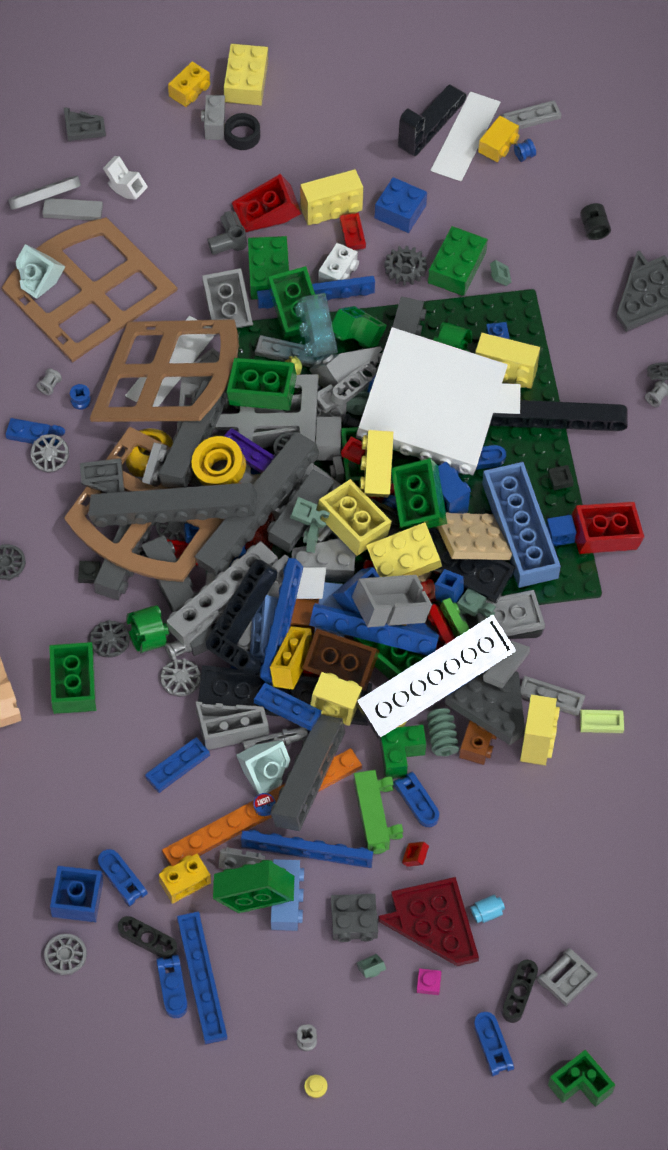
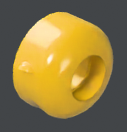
(212, 451)
(136, 461)

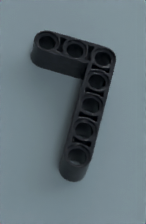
(418, 130)
(238, 615)

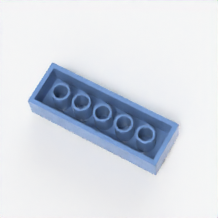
(521, 524)

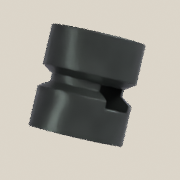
(595, 221)

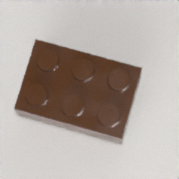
(341, 657)

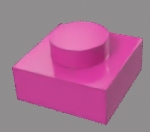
(429, 981)

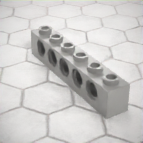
(203, 617)

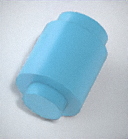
(487, 909)

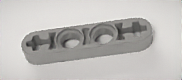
(44, 192)
(357, 376)

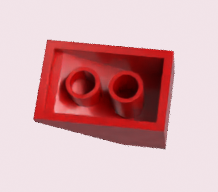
(267, 205)

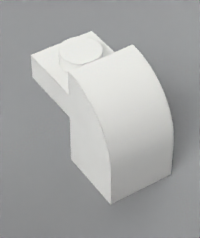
(122, 181)

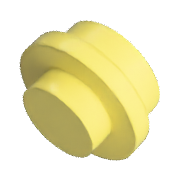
(315, 1086)

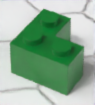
(357, 324)
(398, 745)
(584, 1075)

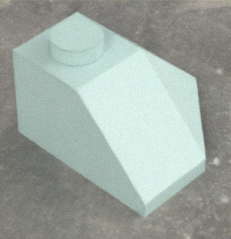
(37, 271)
(264, 765)

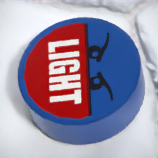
(263, 804)

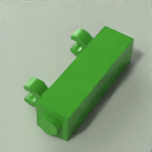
(371, 811)

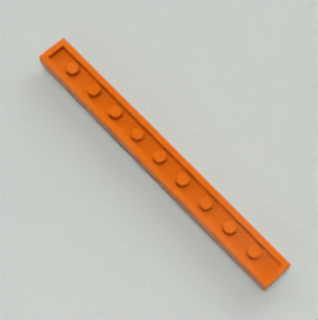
(246, 817)

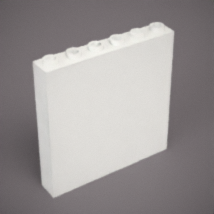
(433, 400)

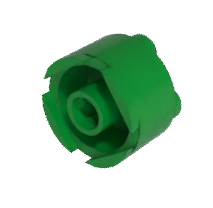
(454, 336)
(147, 629)

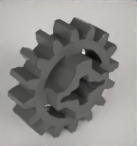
(405, 266)

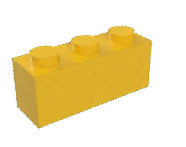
(291, 657)

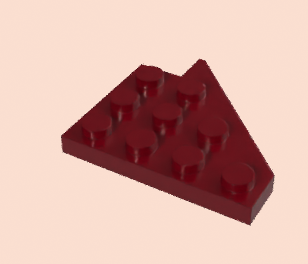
(434, 919)

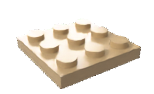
(474, 537)

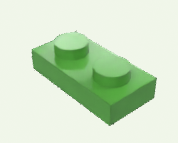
(451, 613)

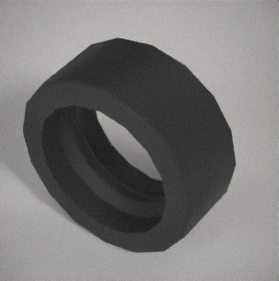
(242, 143)

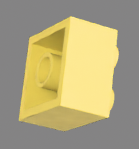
(336, 697)

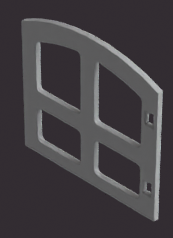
(248, 420)

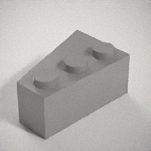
(330, 554)
(230, 724)

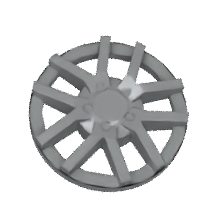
(49, 453)
(180, 677)
(65, 954)

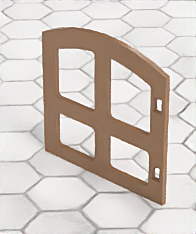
(91, 291)
(162, 368)
(121, 552)

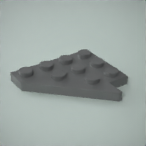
(645, 292)
(492, 707)

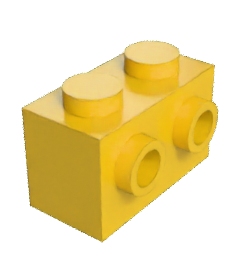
(189, 84)
(498, 139)
(184, 878)

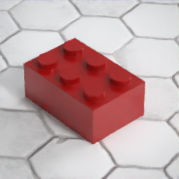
(607, 527)

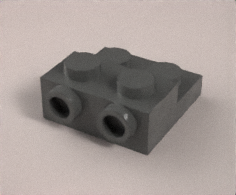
(354, 917)

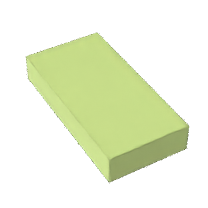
(602, 721)

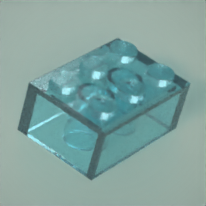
(316, 326)

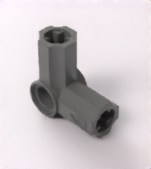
(234, 237)

